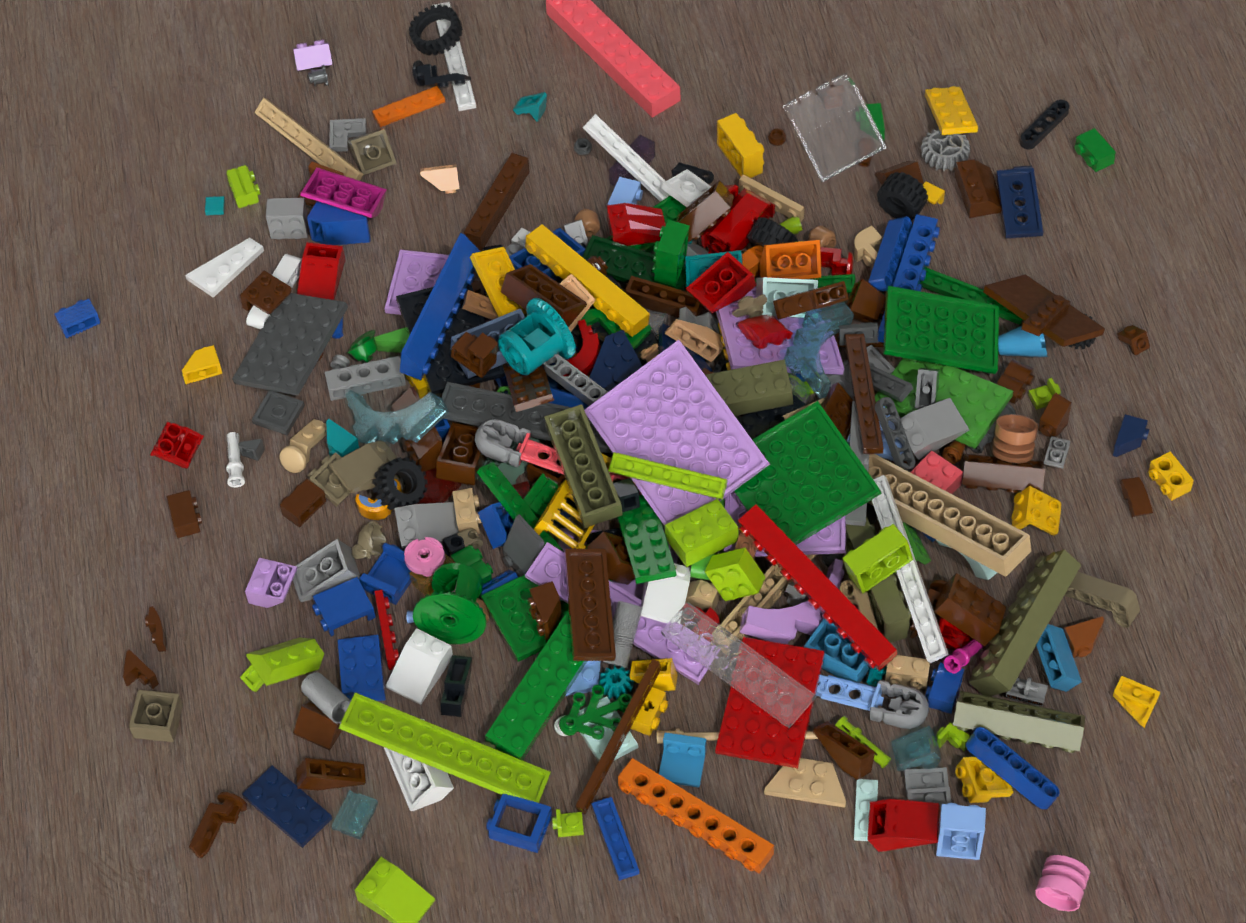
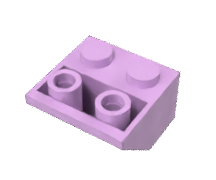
(312, 55)
(269, 583)

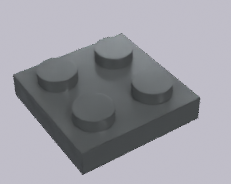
(278, 412)

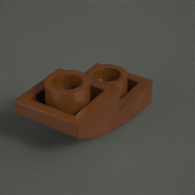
(1137, 496)
(158, 635)

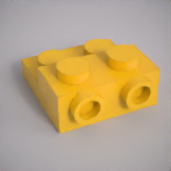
(980, 781)

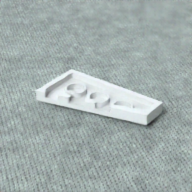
(224, 268)

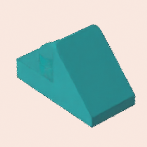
(532, 104)

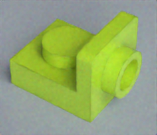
(1042, 395)
(252, 679)
(955, 736)
(568, 824)

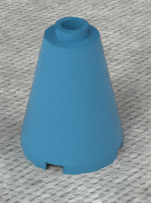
(1021, 343)

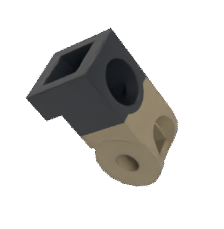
(461, 540)

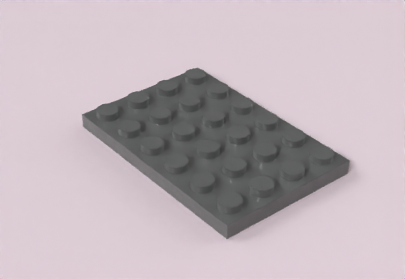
(290, 344)

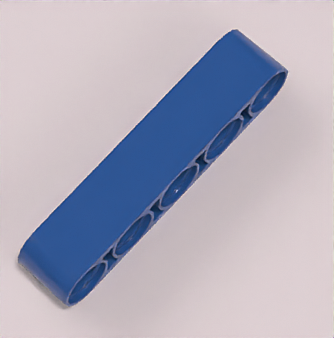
(890, 253)
(1012, 768)

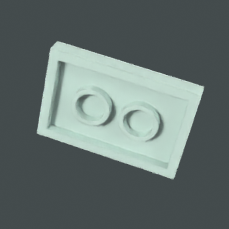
(599, 746)

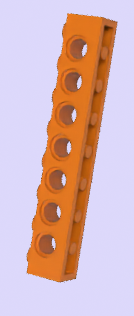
(690, 805)

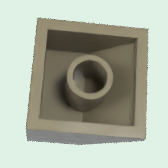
(372, 151)

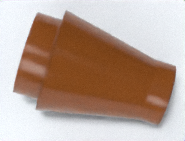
(954, 452)

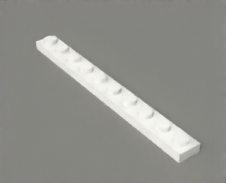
(911, 579)

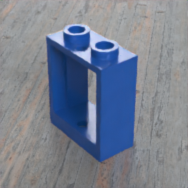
(515, 839)

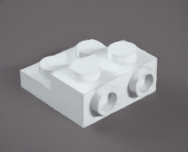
(685, 187)

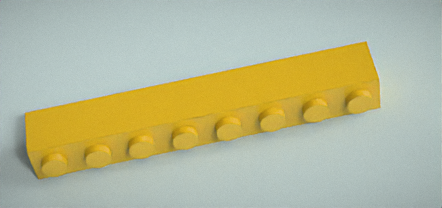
(608, 296)

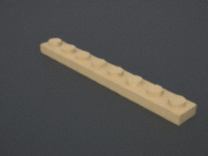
(305, 140)

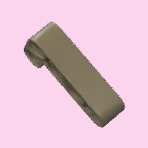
(1105, 595)

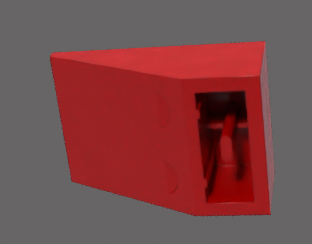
(321, 270)
(902, 824)

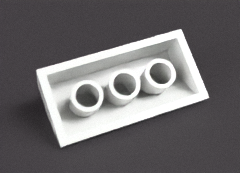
(419, 781)

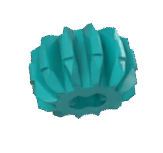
(609, 679)

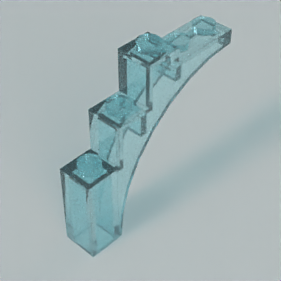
(805, 355)
(390, 426)

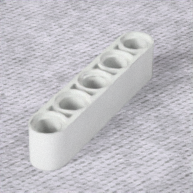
(286, 271)

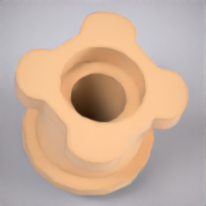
(649, 353)

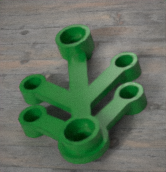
(592, 714)

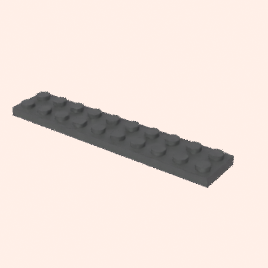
(478, 405)

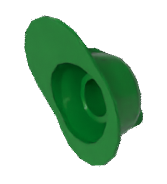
(364, 347)

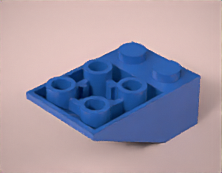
(337, 226)

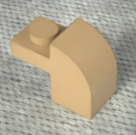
(867, 245)

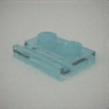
(355, 814)

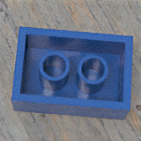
(362, 667)

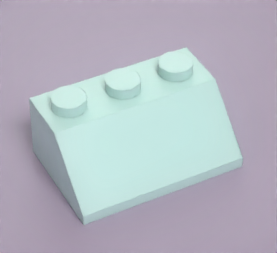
(780, 288)

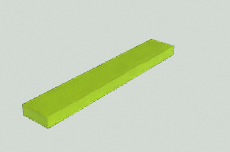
(668, 475)

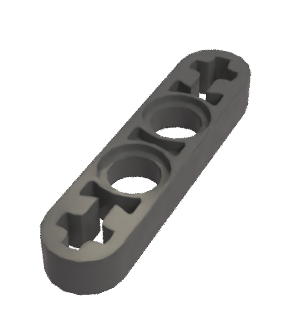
(891, 434)

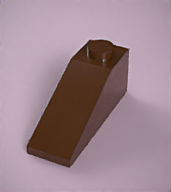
(846, 751)
(327, 774)

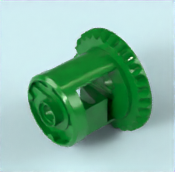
(453, 596)

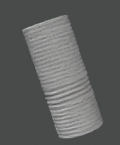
(624, 627)
(325, 696)

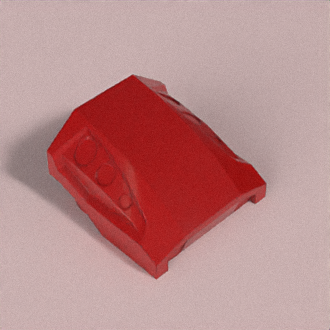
(764, 330)
(177, 444)

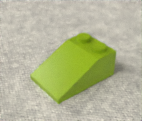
(393, 894)

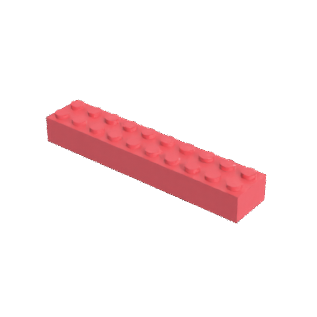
(615, 54)

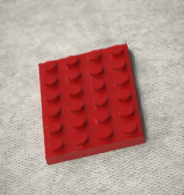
(754, 733)

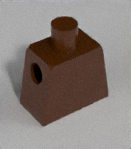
(866, 302)

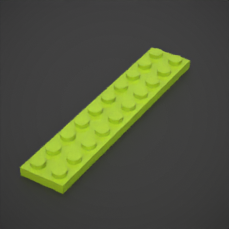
(443, 749)

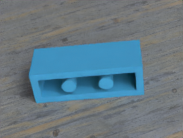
(1058, 659)

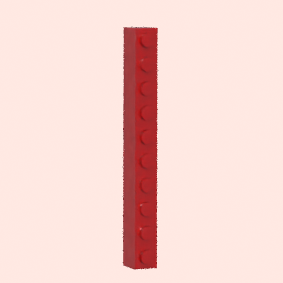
(817, 587)

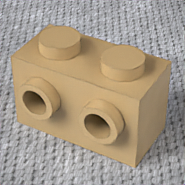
(466, 509)
(908, 671)

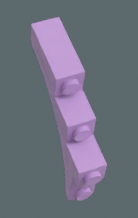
(783, 623)

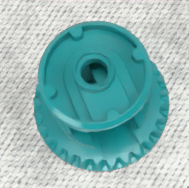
(543, 338)

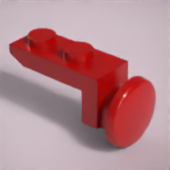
(832, 258)

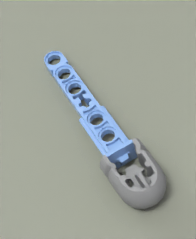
(914, 704)

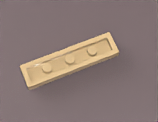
(782, 204)

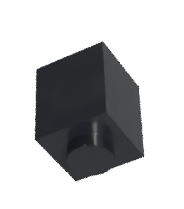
(627, 494)

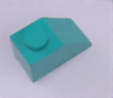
(340, 440)

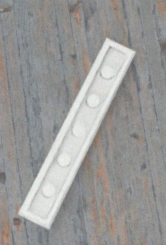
(626, 156)

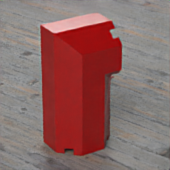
(732, 230)

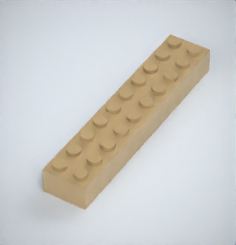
(953, 519)

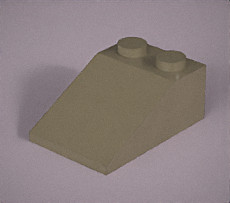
(358, 467)

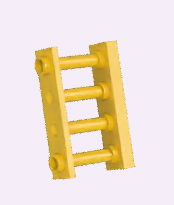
(552, 513)

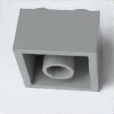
(287, 218)

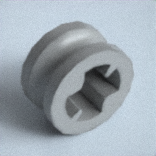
(339, 361)

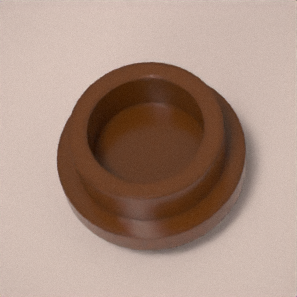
(777, 137)

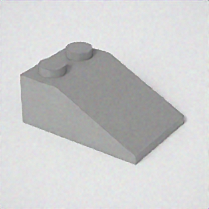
(933, 427)
(426, 520)
(325, 570)

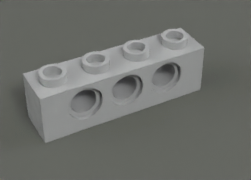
(365, 377)

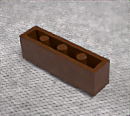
(661, 297)

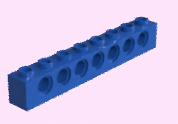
(915, 258)

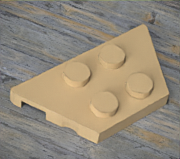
(811, 782)

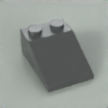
(521, 546)

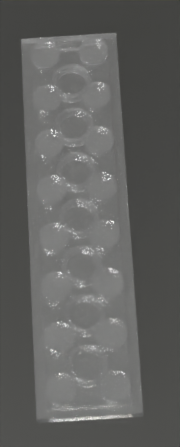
(738, 664)

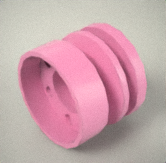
(1062, 883)

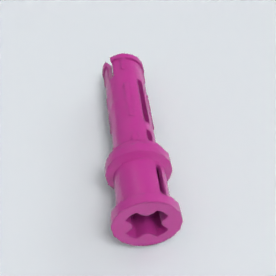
(961, 656)

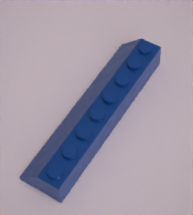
(438, 310)

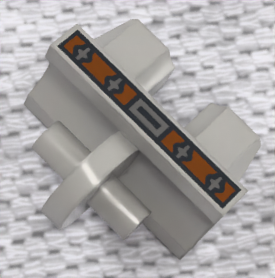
(1028, 692)

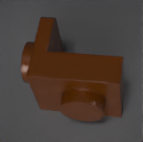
(1135, 337)

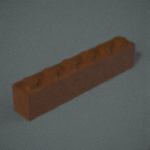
(497, 200)

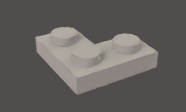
(345, 128)

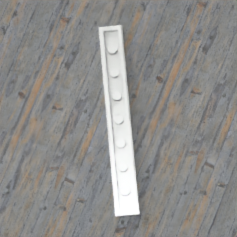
(456, 64)

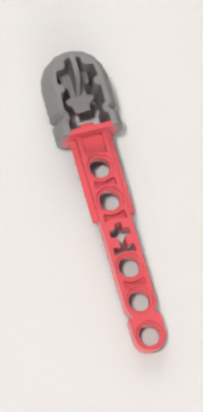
(496, 437)

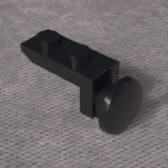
(428, 76)

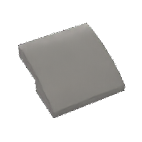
(927, 785)

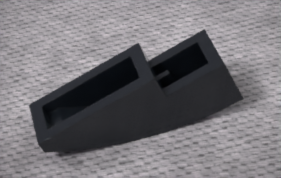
(456, 686)

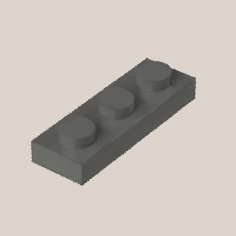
(890, 384)

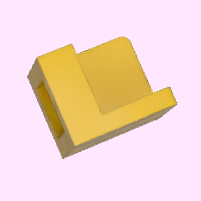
(935, 194)

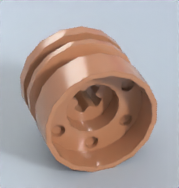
(1014, 438)

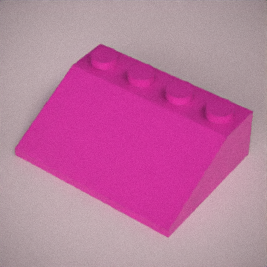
(344, 193)

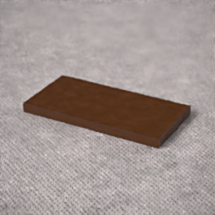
(1025, 296)

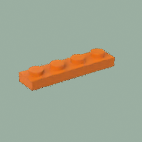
(408, 106)

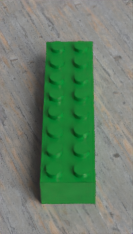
(537, 695)

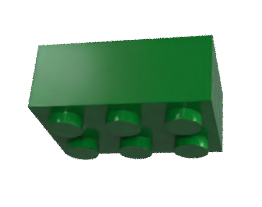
(670, 252)

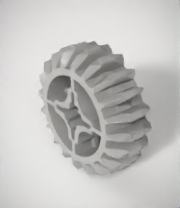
(944, 150)

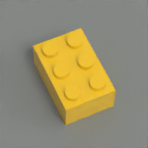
(740, 146)

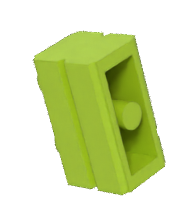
(242, 186)

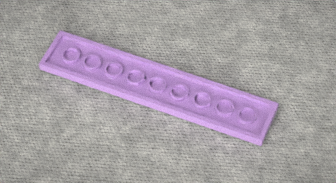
(551, 567)

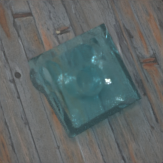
(916, 750)

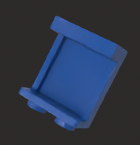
(388, 574)
(342, 605)

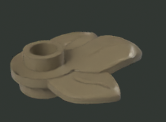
(750, 306)

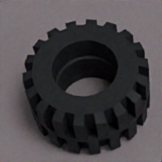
(902, 196)
(769, 232)
(409, 473)

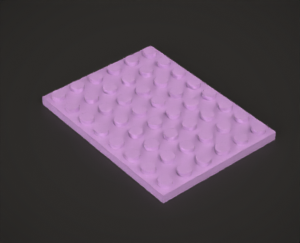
(678, 420)

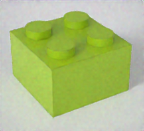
(735, 574)

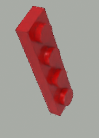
(386, 621)

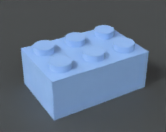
(961, 831)

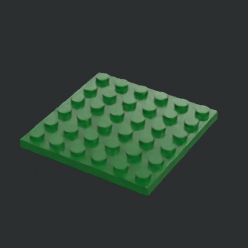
(809, 477)

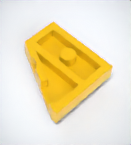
(1136, 699)

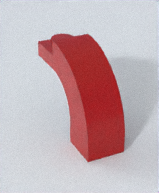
(589, 352)

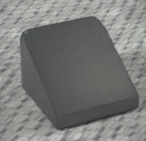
(252, 448)

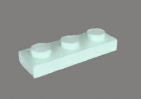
(865, 793)

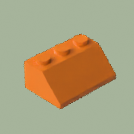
(791, 260)

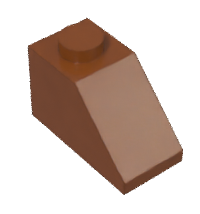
(1083, 636)

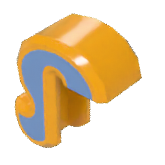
(372, 508)

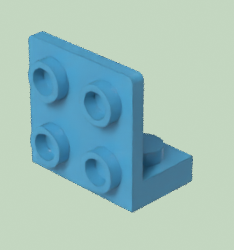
(683, 759)

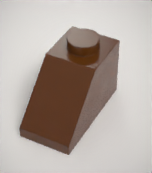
(1055, 416)

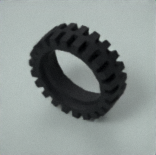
(428, 17)

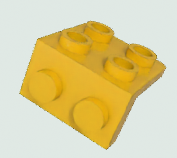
(1036, 509)

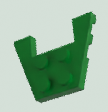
(594, 315)

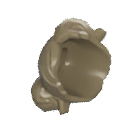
(369, 541)

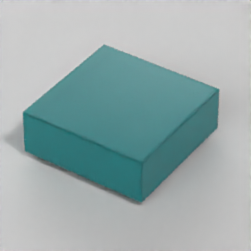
(215, 205)

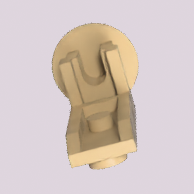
(298, 453)

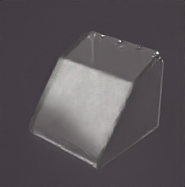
(834, 127)

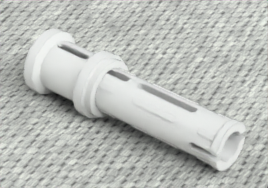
(235, 465)

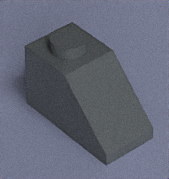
(926, 387)

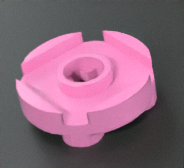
(427, 565)

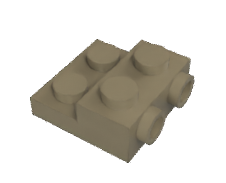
(328, 481)

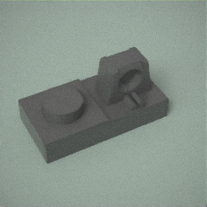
(869, 330)

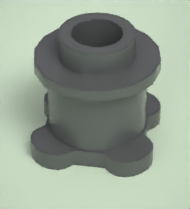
(318, 76)

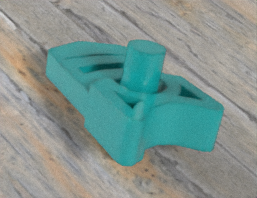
(875, 676)

